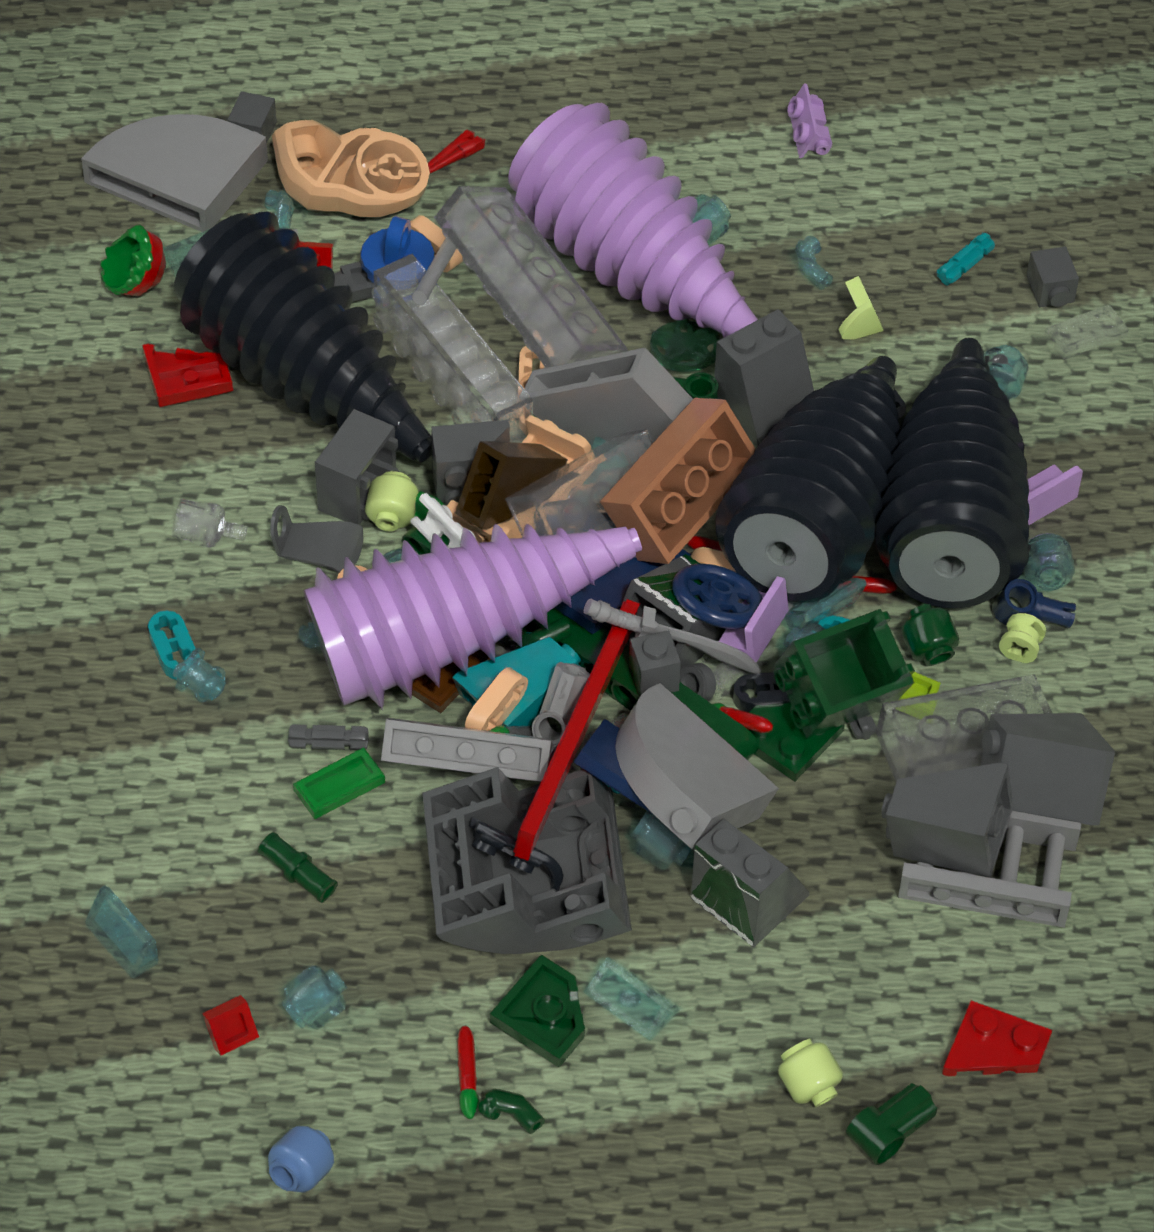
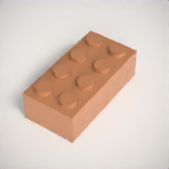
(680, 479)

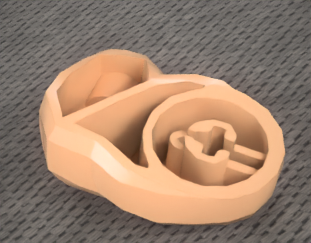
(349, 173)

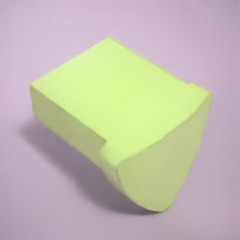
(862, 320)

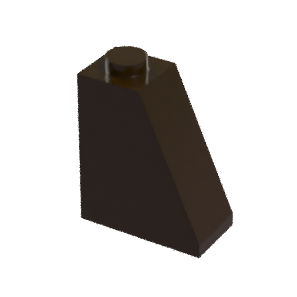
(500, 472)

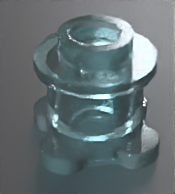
(200, 677)

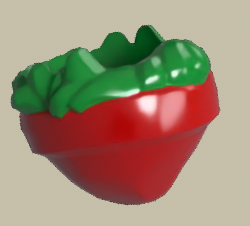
(133, 262)

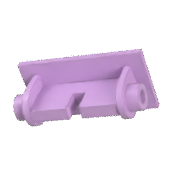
(808, 123)

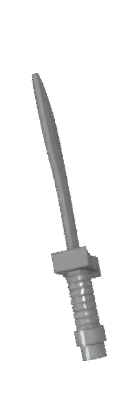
(647, 625)

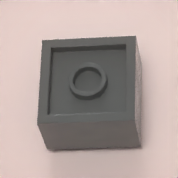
(349, 463)

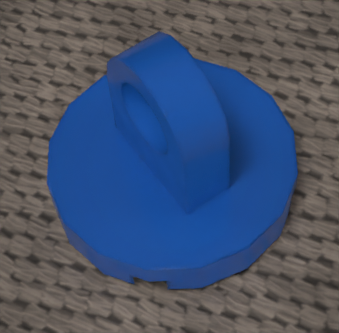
(393, 244)

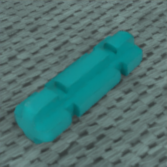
(965, 259)

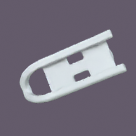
(438, 521)

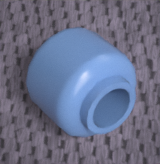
(300, 1159)

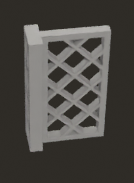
(466, 749)

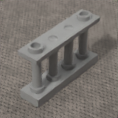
(1004, 895)

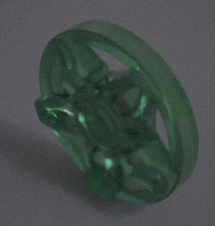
(684, 346)

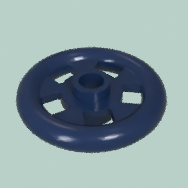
(718, 595)

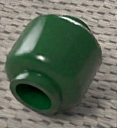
(930, 635)

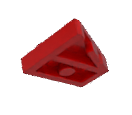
(186, 374)
(996, 1043)

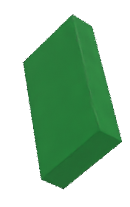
(339, 783)

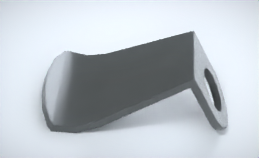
(316, 542)

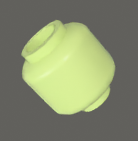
(391, 500)
(810, 1073)

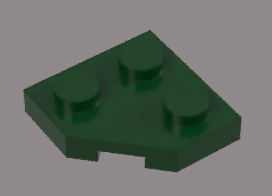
(787, 745)
(543, 1011)

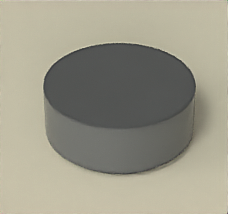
(699, 679)

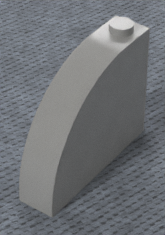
(178, 166)
(608, 395)
(687, 769)

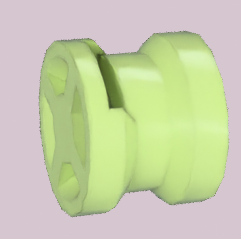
(1022, 638)

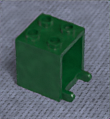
(843, 673)

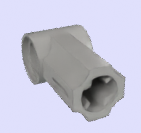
(560, 700)

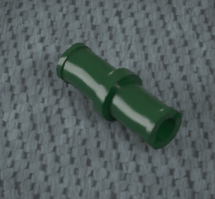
(297, 867)

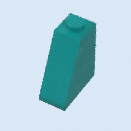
(533, 661)

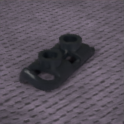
(491, 839)

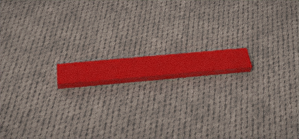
(573, 737)

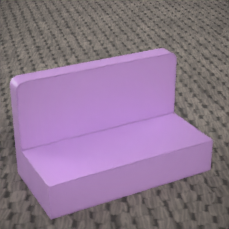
(1052, 490)
(763, 622)

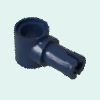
(1033, 604)

